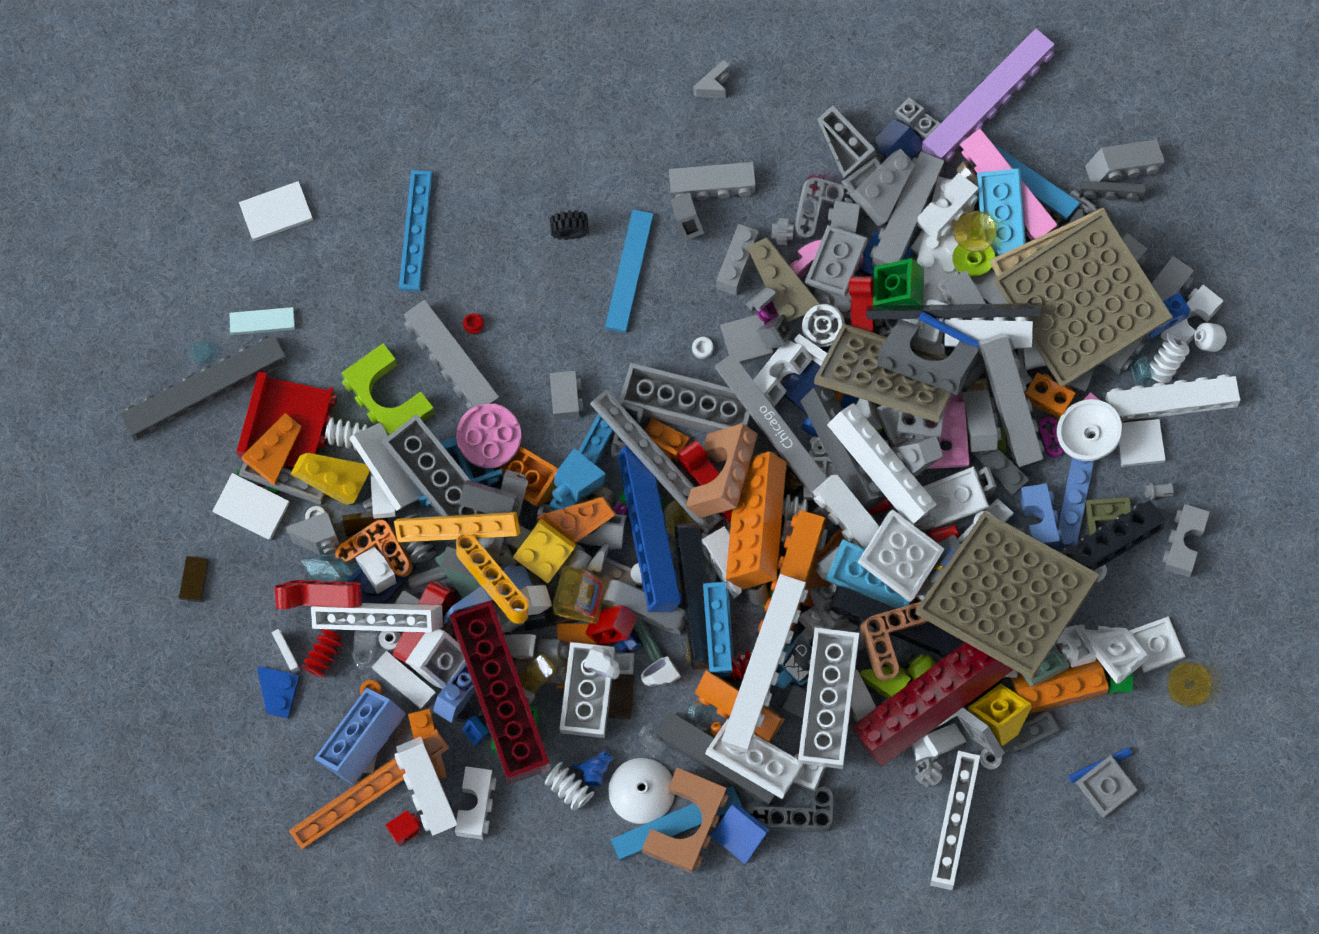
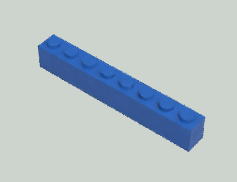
(649, 534)

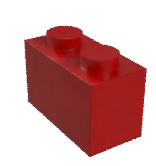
(612, 625)

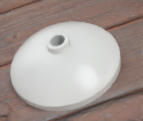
(1085, 419)
(637, 805)

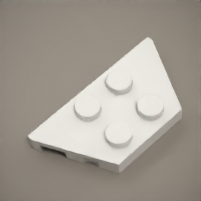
(1115, 650)

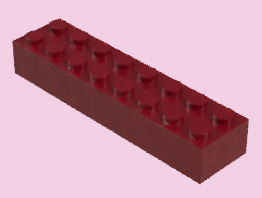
(500, 692)
(927, 702)

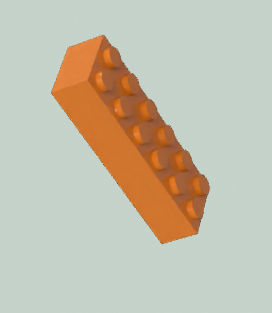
(757, 523)
(801, 550)

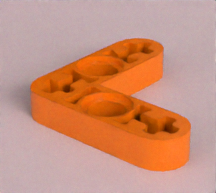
(382, 542)

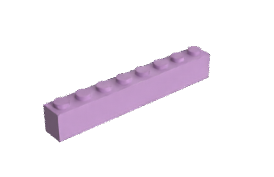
(989, 96)

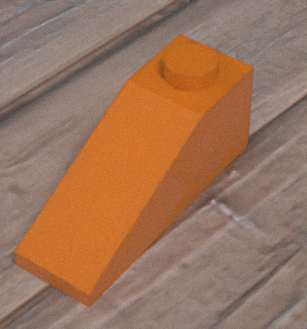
(422, 725)

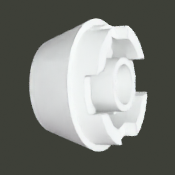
(822, 324)

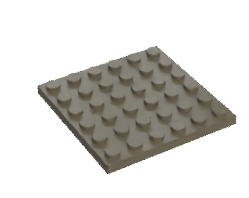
(1089, 298)
(1007, 594)

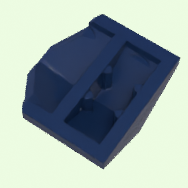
(896, 137)

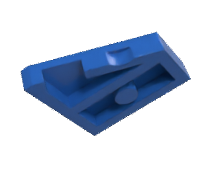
(278, 691)

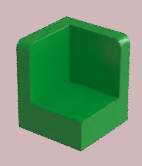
(1124, 686)

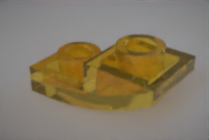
(537, 674)

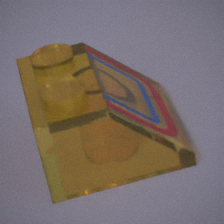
(579, 595)

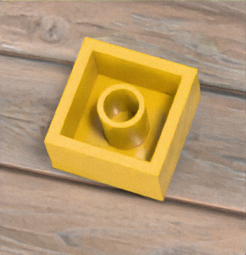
(544, 551)

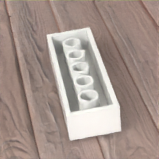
(828, 698)

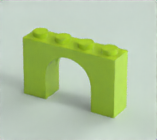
(361, 379)

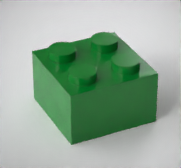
(898, 283)

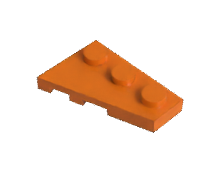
(272, 449)
(579, 519)

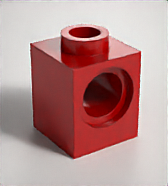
(404, 827)

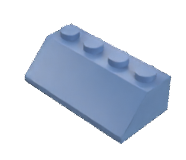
(353, 746)

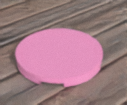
(488, 435)

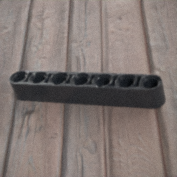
(692, 579)
(863, 607)

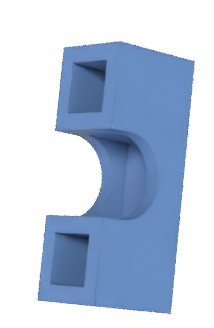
(1038, 502)

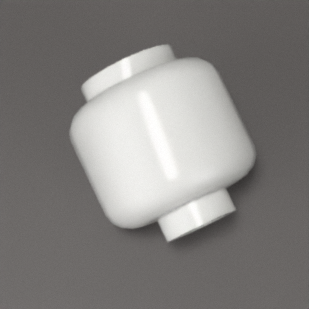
(1210, 337)

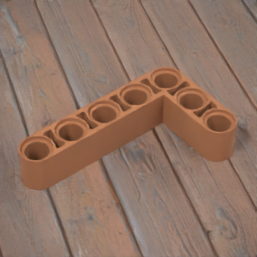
(882, 637)

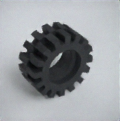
(569, 225)

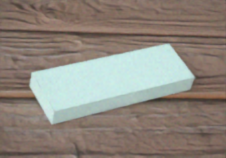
(262, 321)

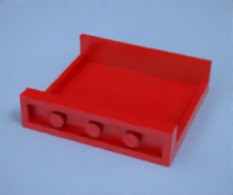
(302, 403)

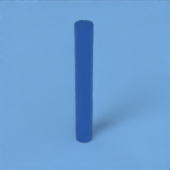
(947, 329)
(1120, 755)

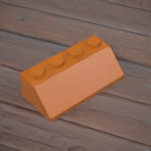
(1066, 688)
(723, 695)

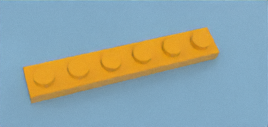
(452, 526)

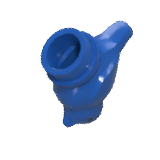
(594, 768)

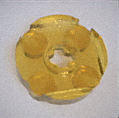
(1190, 672)

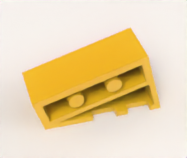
(332, 476)

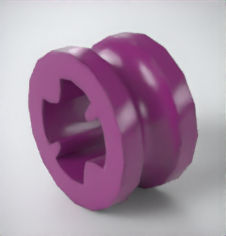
(768, 313)
(621, 509)

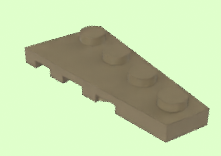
(792, 295)

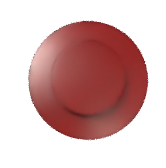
(473, 323)

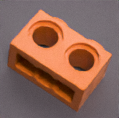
(1046, 400)

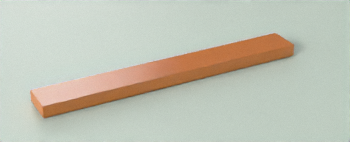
(359, 795)

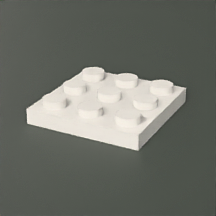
(900, 555)

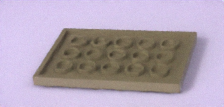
(854, 370)

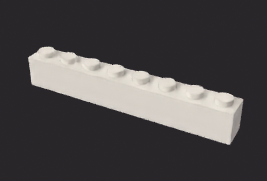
(763, 664)

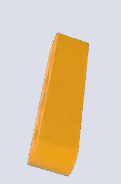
(493, 587)

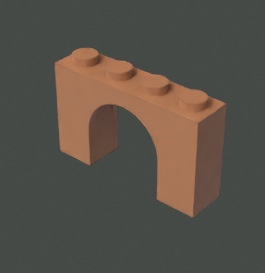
(723, 493)
(686, 852)

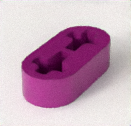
(1046, 438)

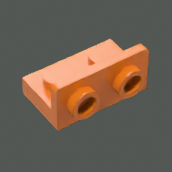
(666, 438)

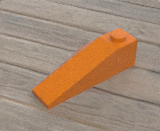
(539, 476)

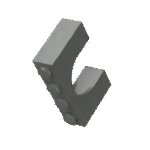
(944, 374)
(488, 501)

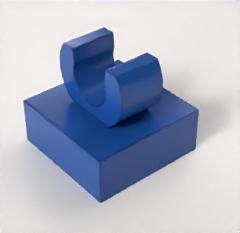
(631, 643)
(475, 730)

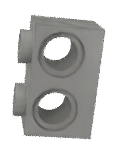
(918, 429)

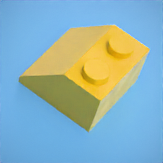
(1002, 712)

